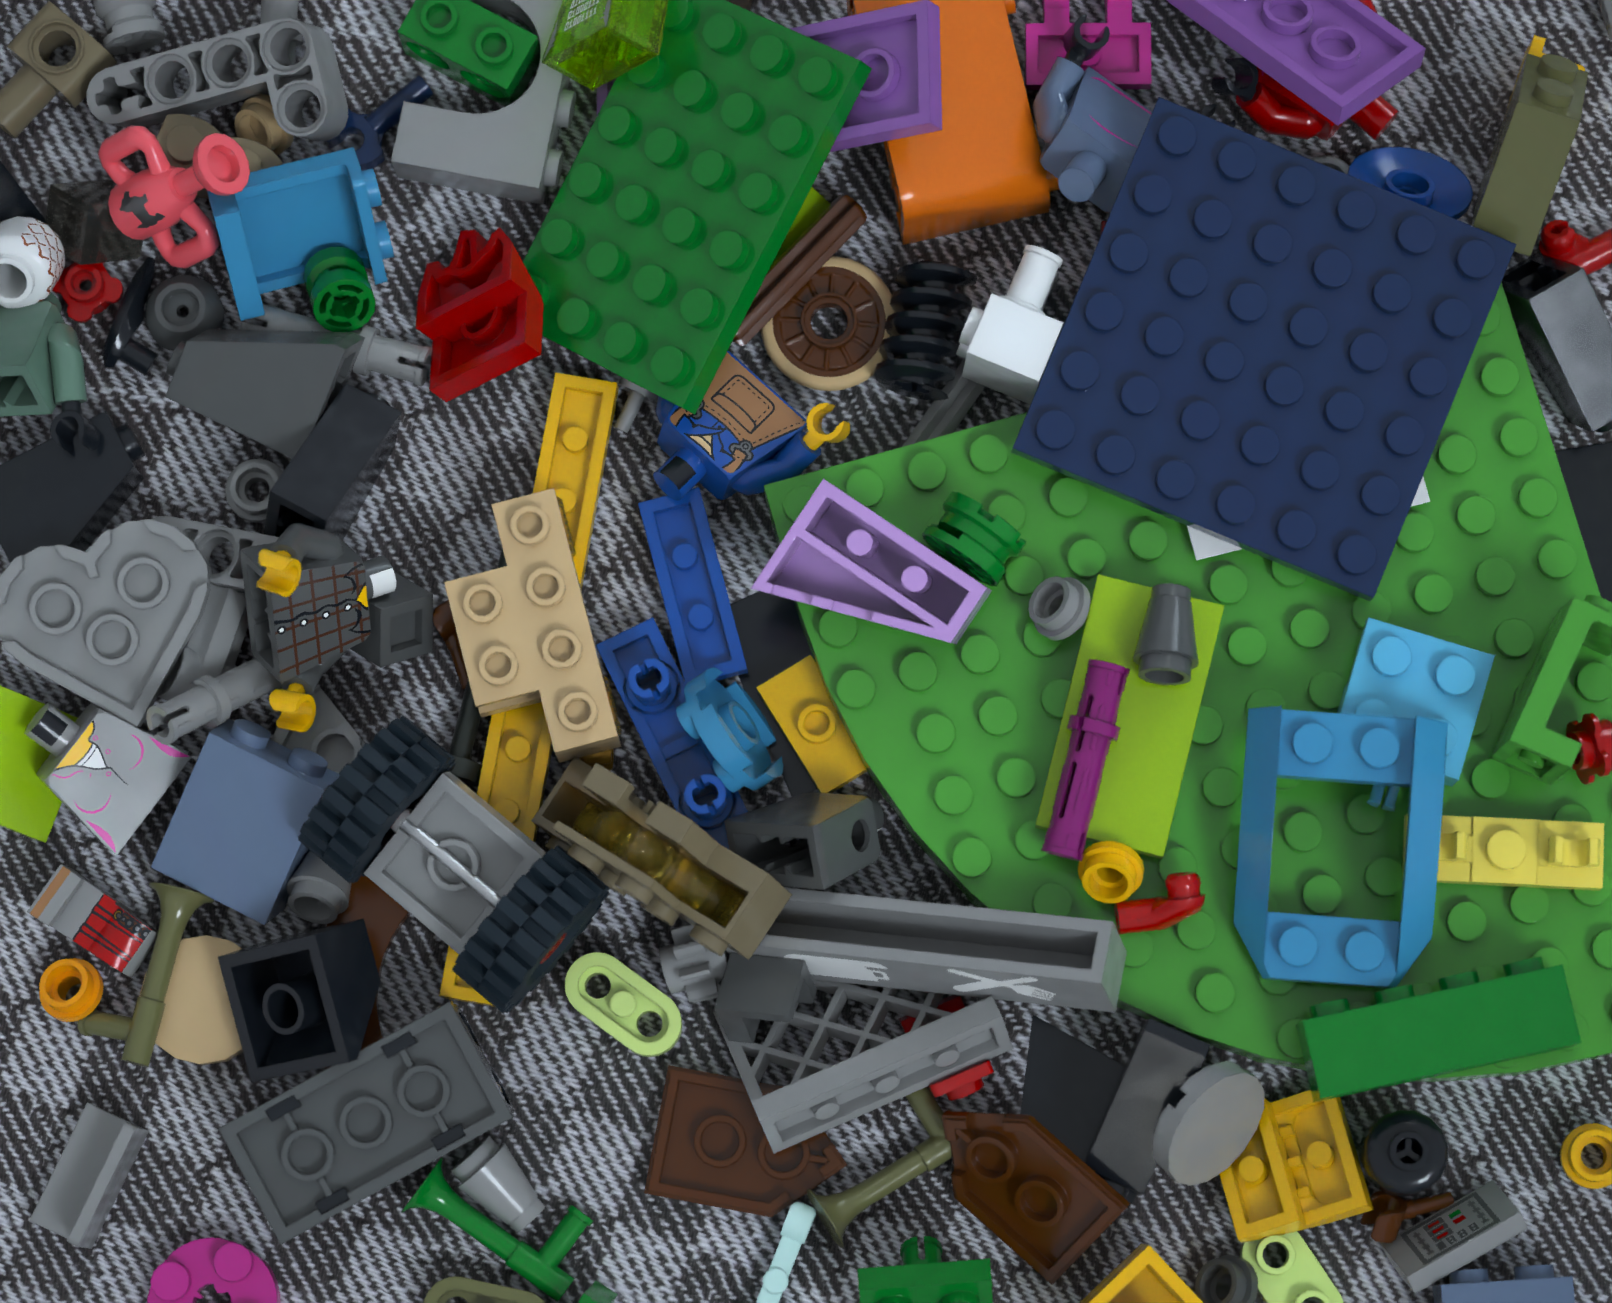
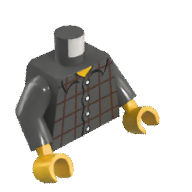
(307, 611)

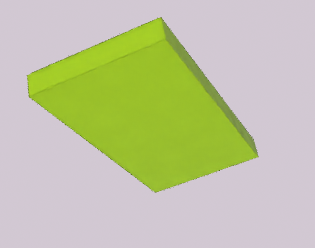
(1154, 722)

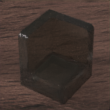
(84, 225)

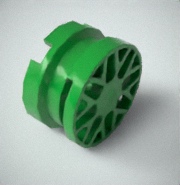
(974, 539)

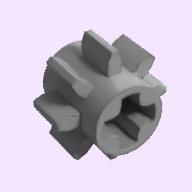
(691, 966)

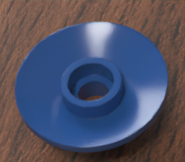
(1416, 177)

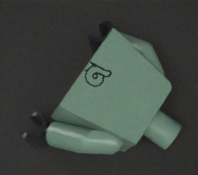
(44, 369)

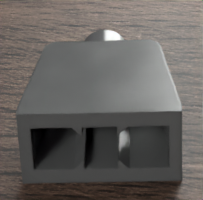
(834, 832)

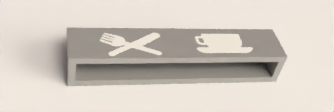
(951, 949)

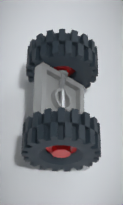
(453, 863)

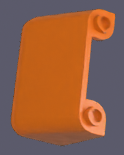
(988, 151)

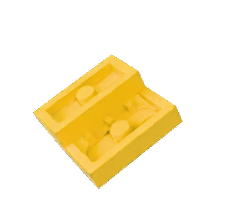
(1296, 1170)

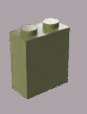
(1531, 150)

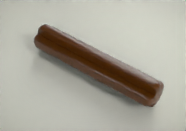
(801, 262)

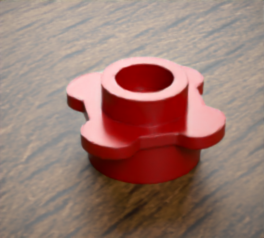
(85, 304)
(1596, 747)

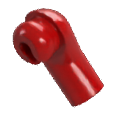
(1566, 245)
(1164, 911)

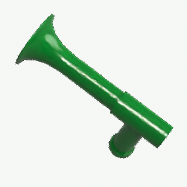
(535, 1266)

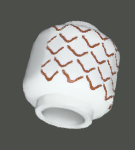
(29, 261)

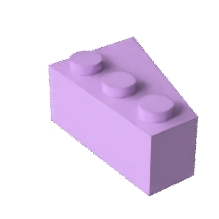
(869, 569)

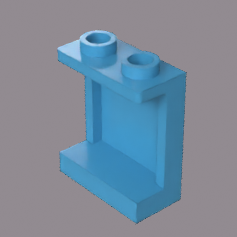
(292, 215)

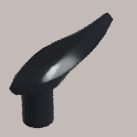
(128, 319)

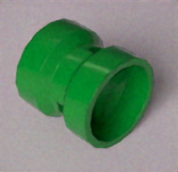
(339, 289)

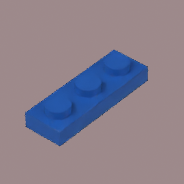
(692, 586)

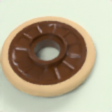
(837, 361)

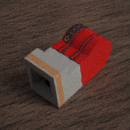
(94, 920)

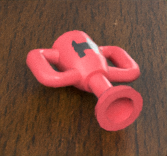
(163, 194)

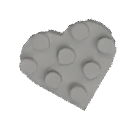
(107, 616)

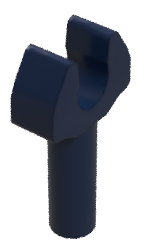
(379, 121)

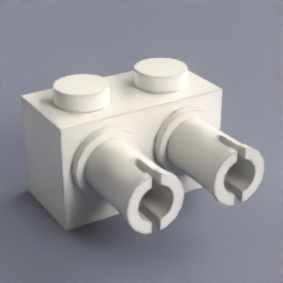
(1013, 337)

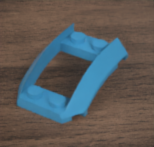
(1342, 751)

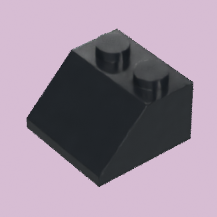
(302, 999)

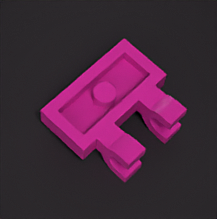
(1122, 60)

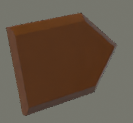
(717, 1153)
(1028, 1188)

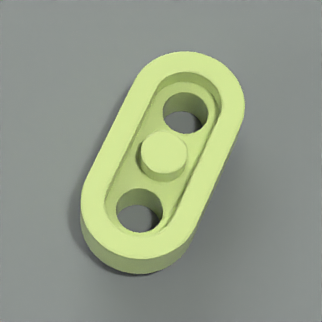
(624, 1004)
(1296, 1279)

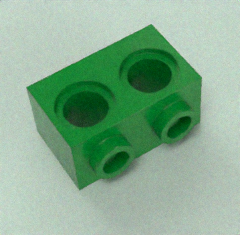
(472, 47)

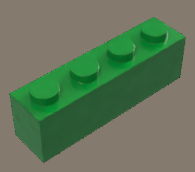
(1437, 1031)

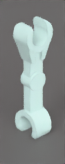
(794, 1234)

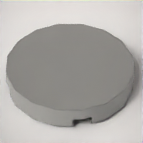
(1208, 1123)

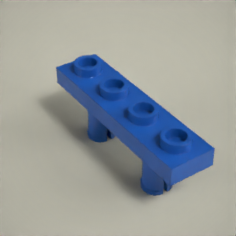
(651, 692)

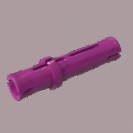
(1088, 747)

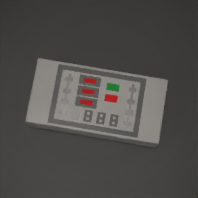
(1454, 1236)

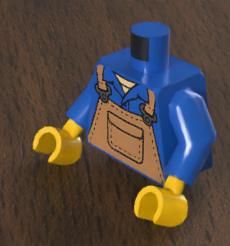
(738, 437)

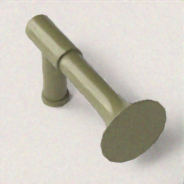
(142, 1028)
(841, 1208)

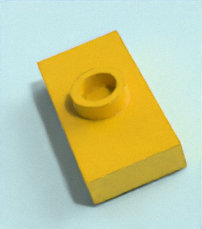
(812, 725)

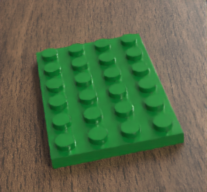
(688, 194)

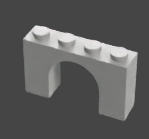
(497, 151)

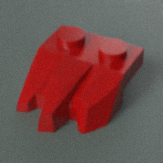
(478, 314)

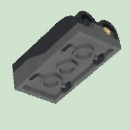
(367, 1121)

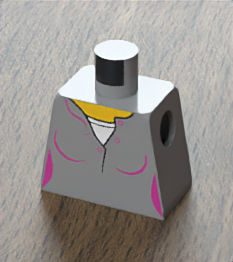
(104, 769)

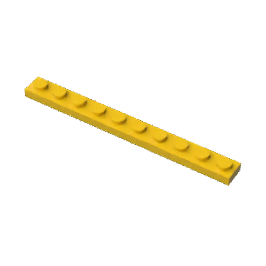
(519, 739)

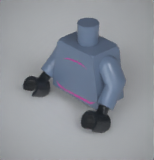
(1089, 124)

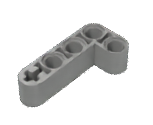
(214, 86)

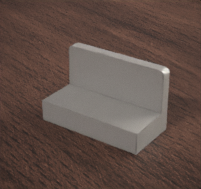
(89, 1176)

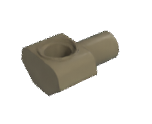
(38, 81)

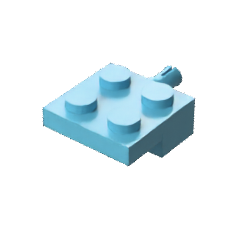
(1418, 675)

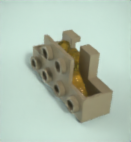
(660, 859)

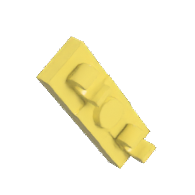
(1519, 852)

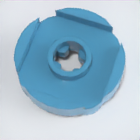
(731, 731)

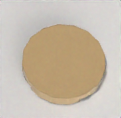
(197, 1010)

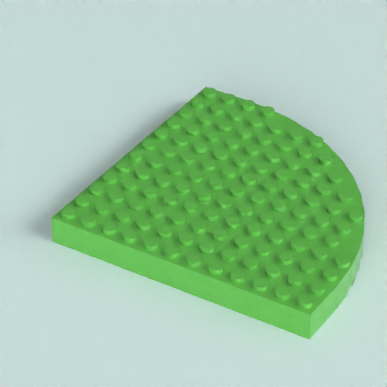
(972, 725)

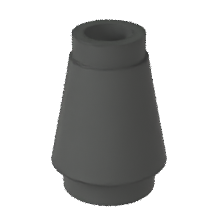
(1167, 637)

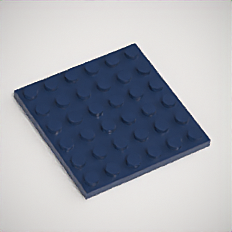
(1264, 349)

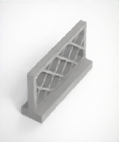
(893, 1068)

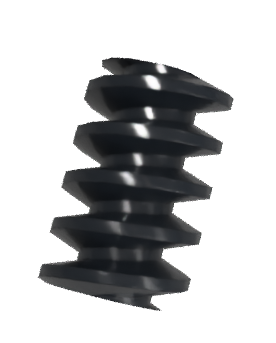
(921, 327)

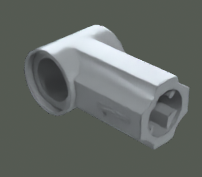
(214, 642)

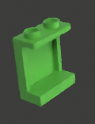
(1525, 739)

